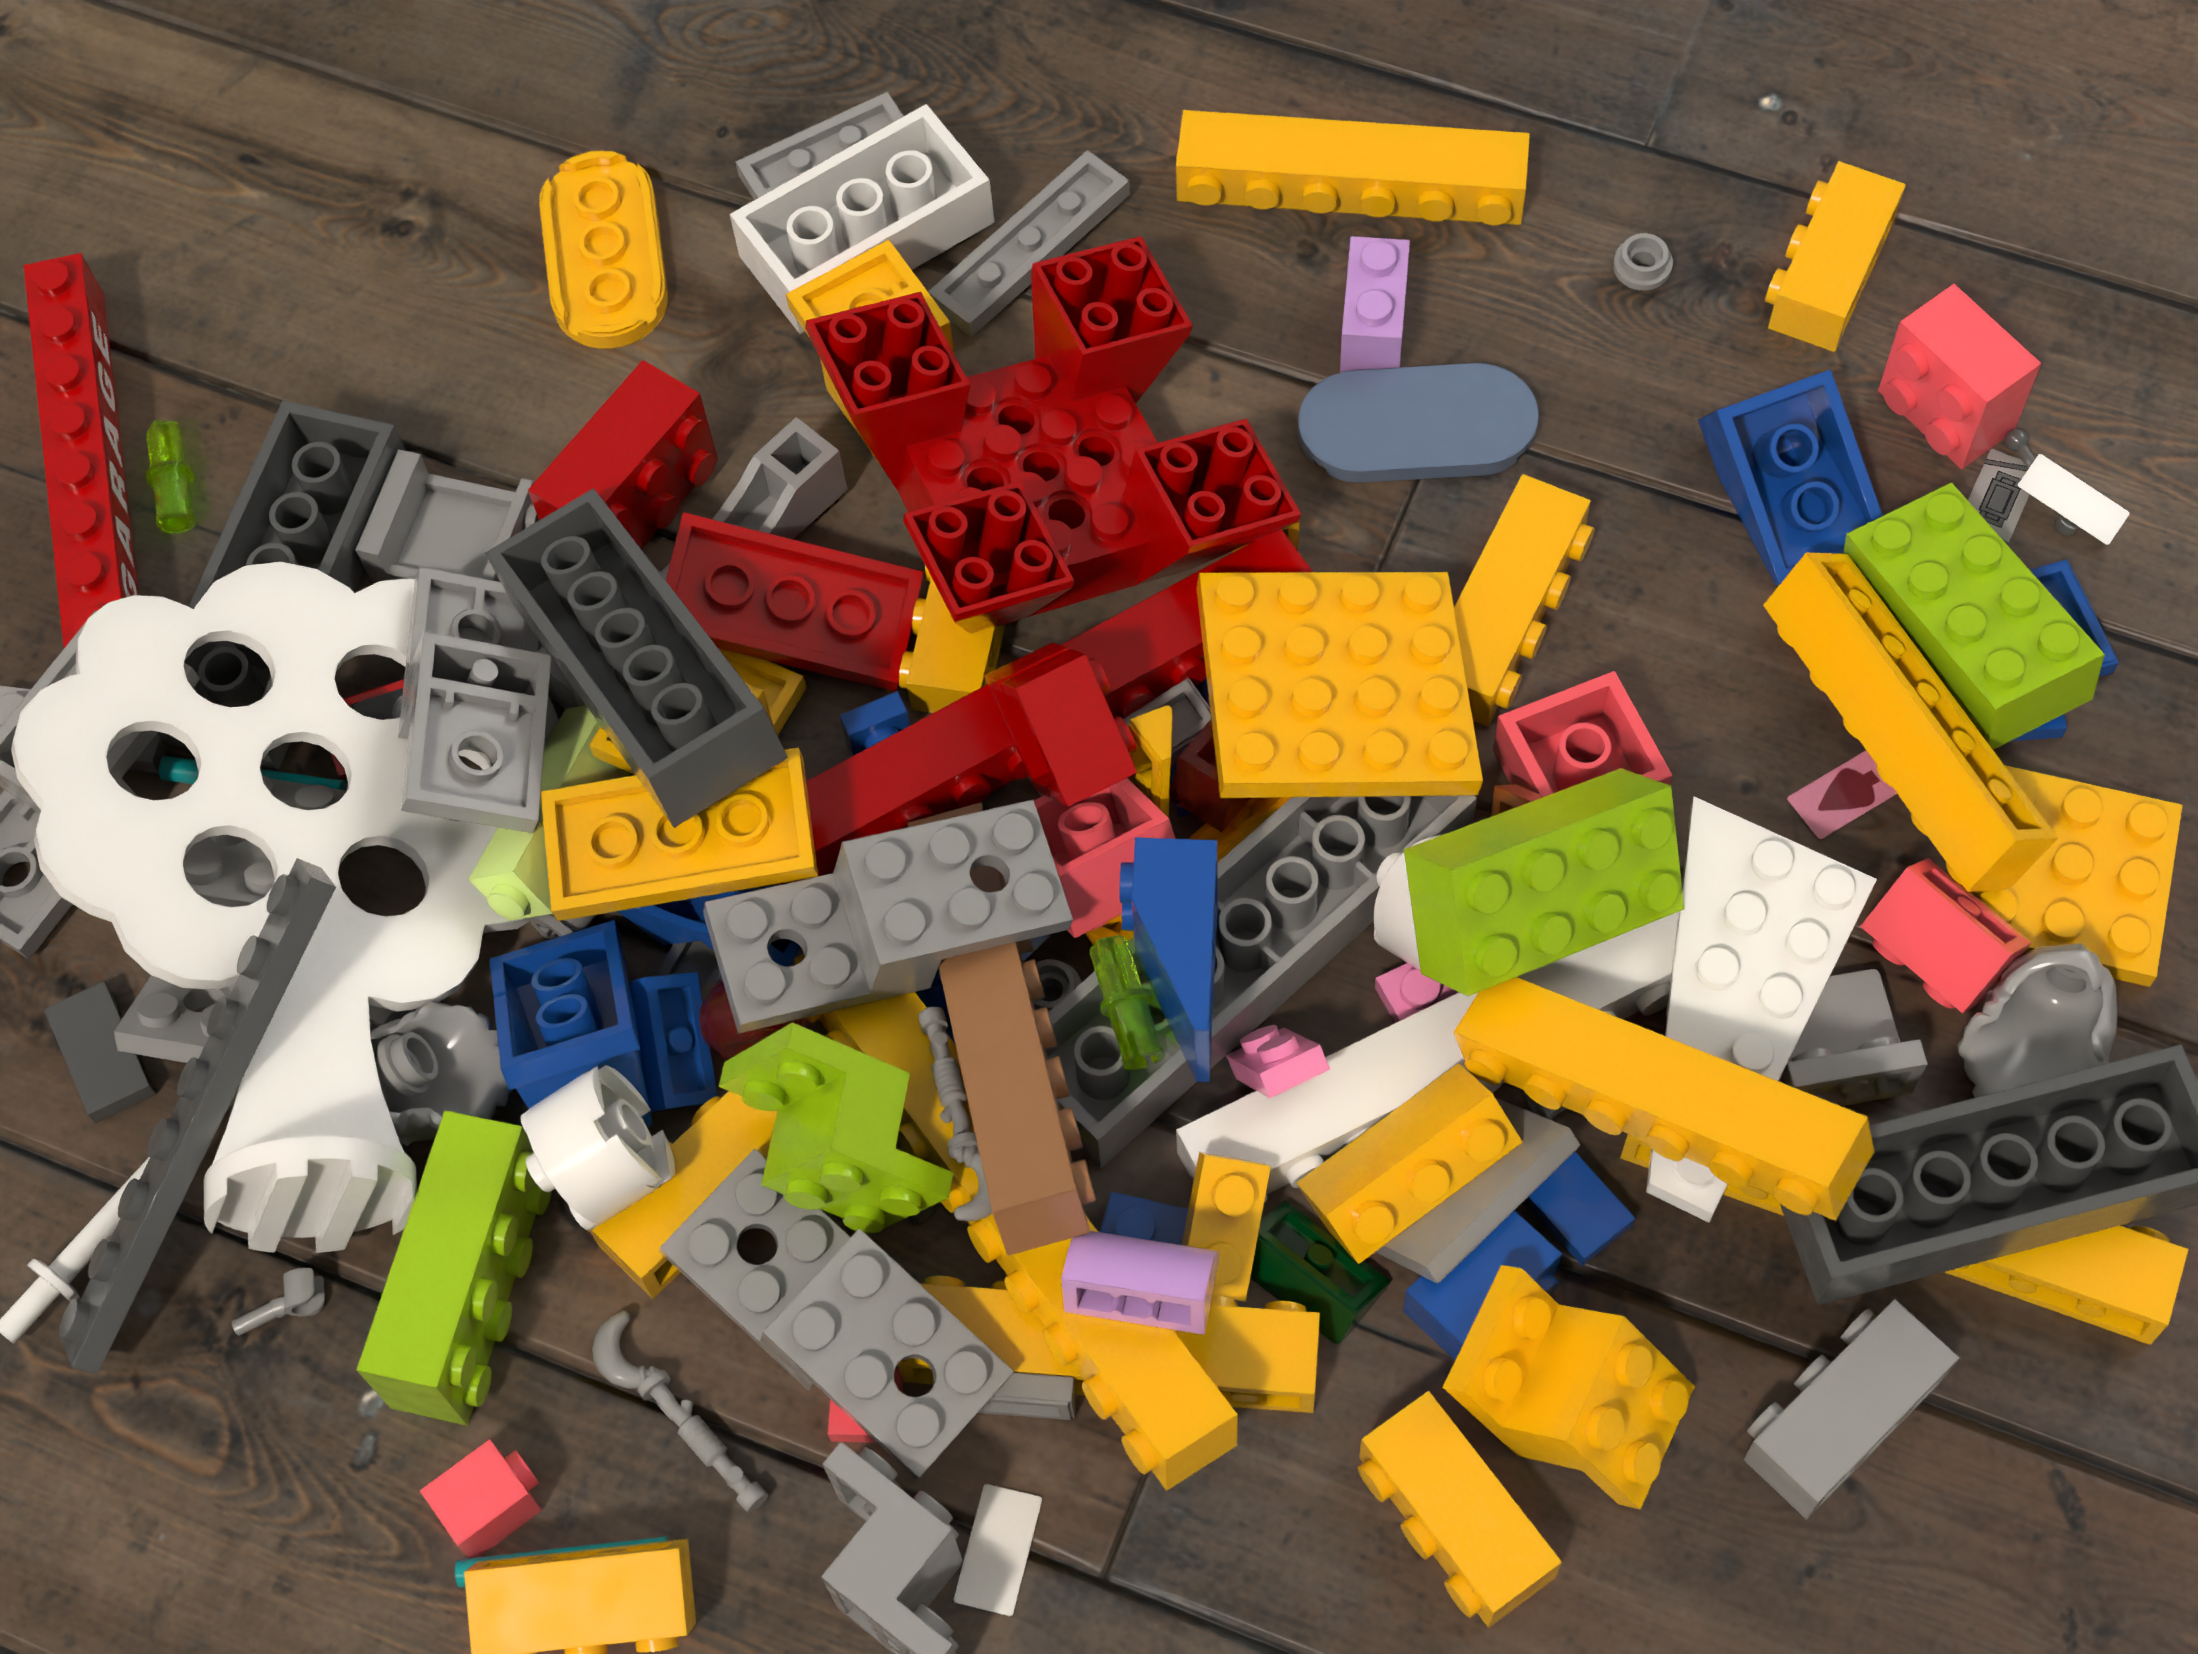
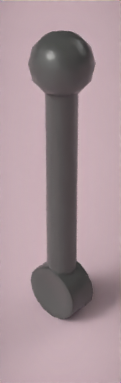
(2017, 441)

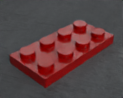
(795, 600)

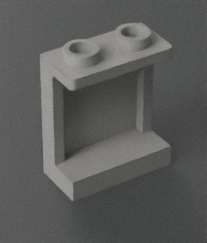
(438, 523)

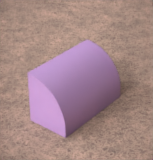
(1139, 1281)

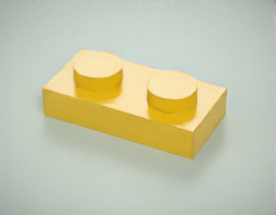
(1227, 1217)

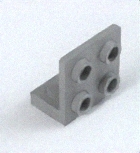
(1853, 1045)

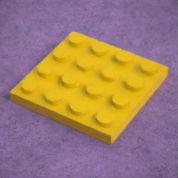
(1337, 685)

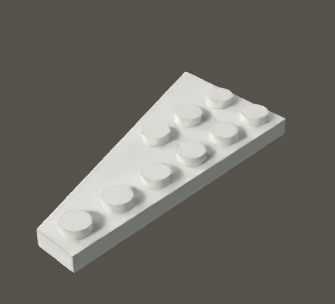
(1749, 960)

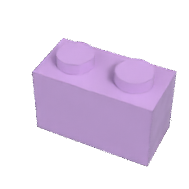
(1374, 303)

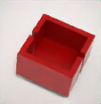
(1063, 723)

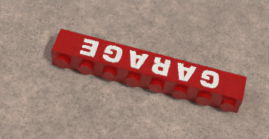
(80, 439)

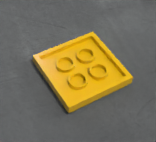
(2101, 877)

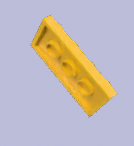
(619, 851)

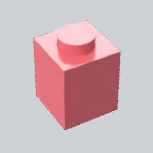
(483, 1498)

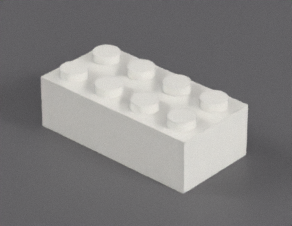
(895, 185)

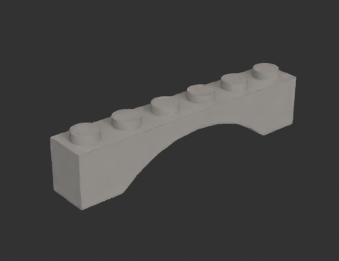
(778, 494)

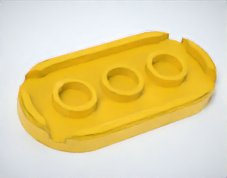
(603, 250)

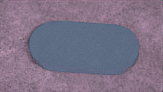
(1418, 422)

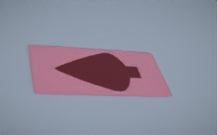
(1841, 795)

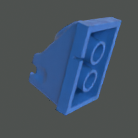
(565, 1012)

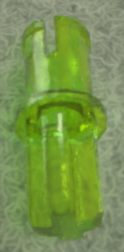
(170, 477)
(1126, 1002)

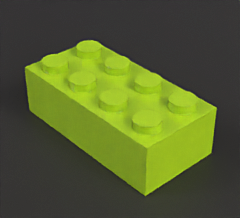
(1977, 614)
(1544, 880)
(455, 1271)

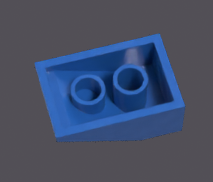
(1792, 470)
(1173, 910)

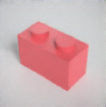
(1943, 936)

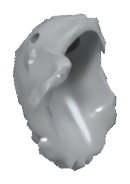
(2042, 1020)
(467, 1075)

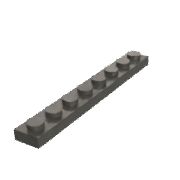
(205, 1095)

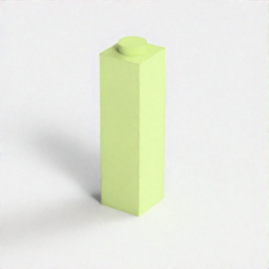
(515, 862)

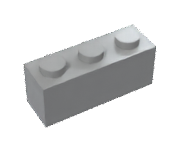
(1847, 1406)

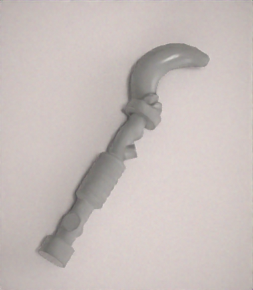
(952, 1097)
(654, 1384)

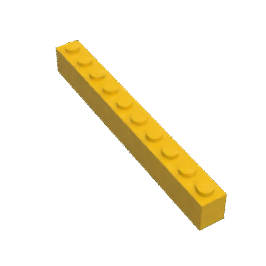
(1131, 1371)

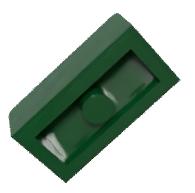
(1311, 1268)

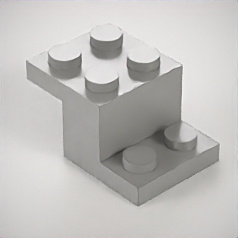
(895, 1558)

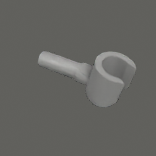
(302, 1297)

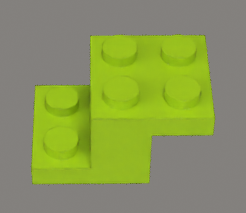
(835, 1129)

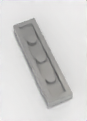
(1037, 232)

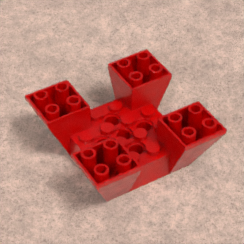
(1043, 471)

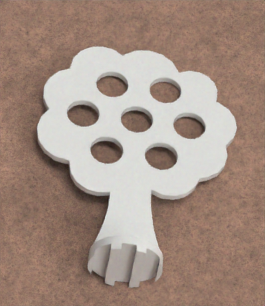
(309, 1121)

